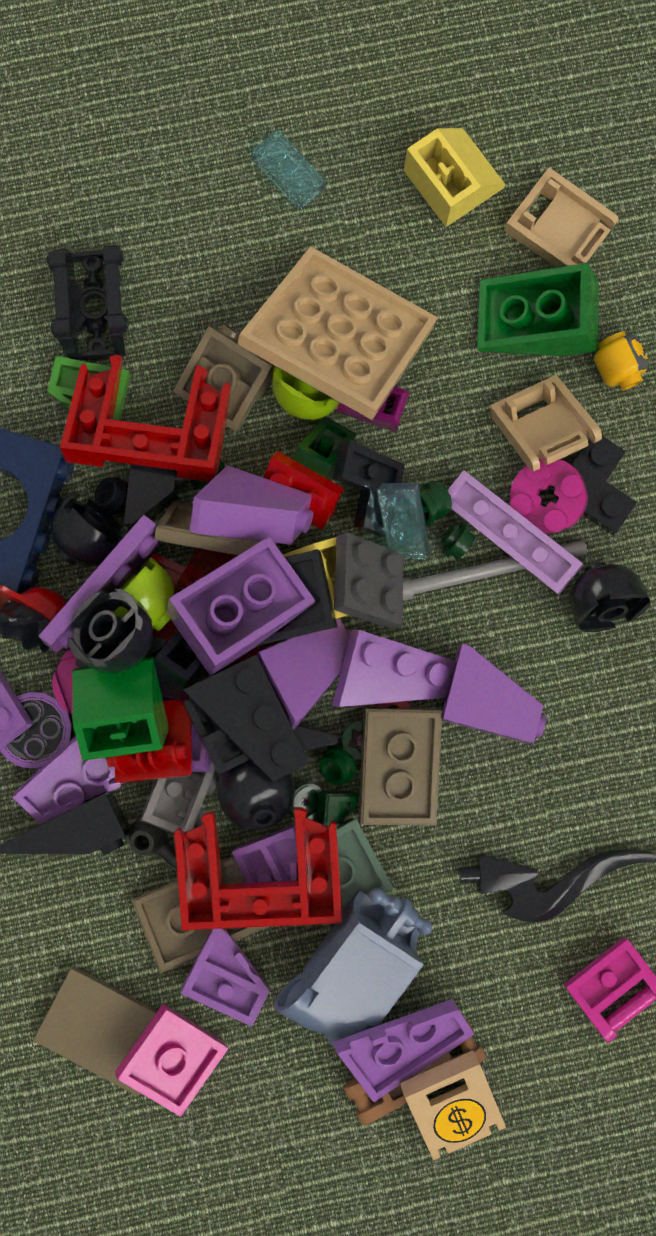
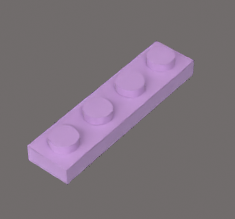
(513, 533)

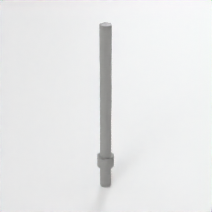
(474, 573)

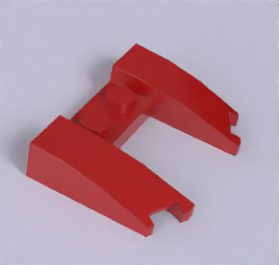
(95, 437)
(215, 905)

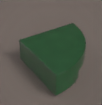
(335, 806)

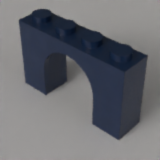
(42, 473)

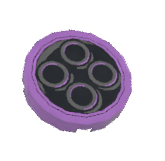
(46, 737)

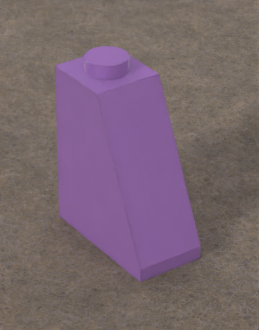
(250, 508)
(304, 669)
(489, 700)

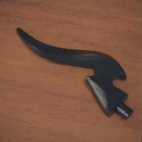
(537, 906)

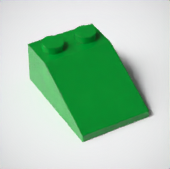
(540, 312)

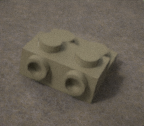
(228, 363)

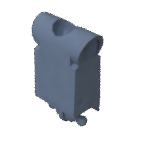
(357, 968)

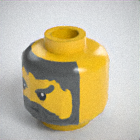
(621, 360)

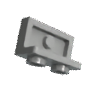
(178, 801)

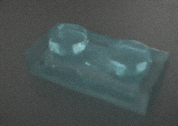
(288, 169)
(403, 519)

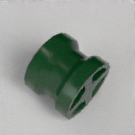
(435, 501)

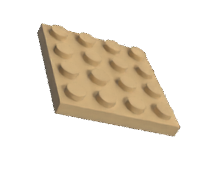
(338, 332)

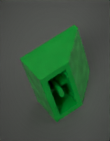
(118, 711)

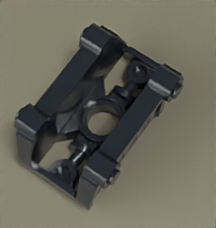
(72, 299)

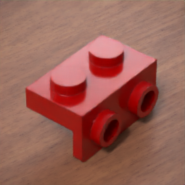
(295, 475)

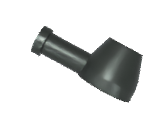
(157, 842)

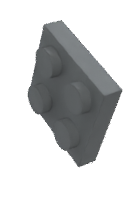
(368, 581)

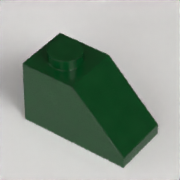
(321, 447)

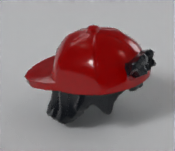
(28, 614)

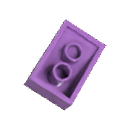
(238, 605)

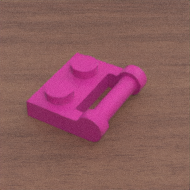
(609, 979)

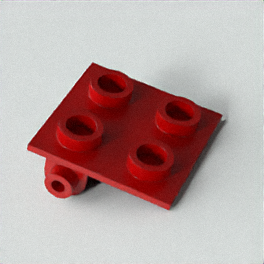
(171, 761)

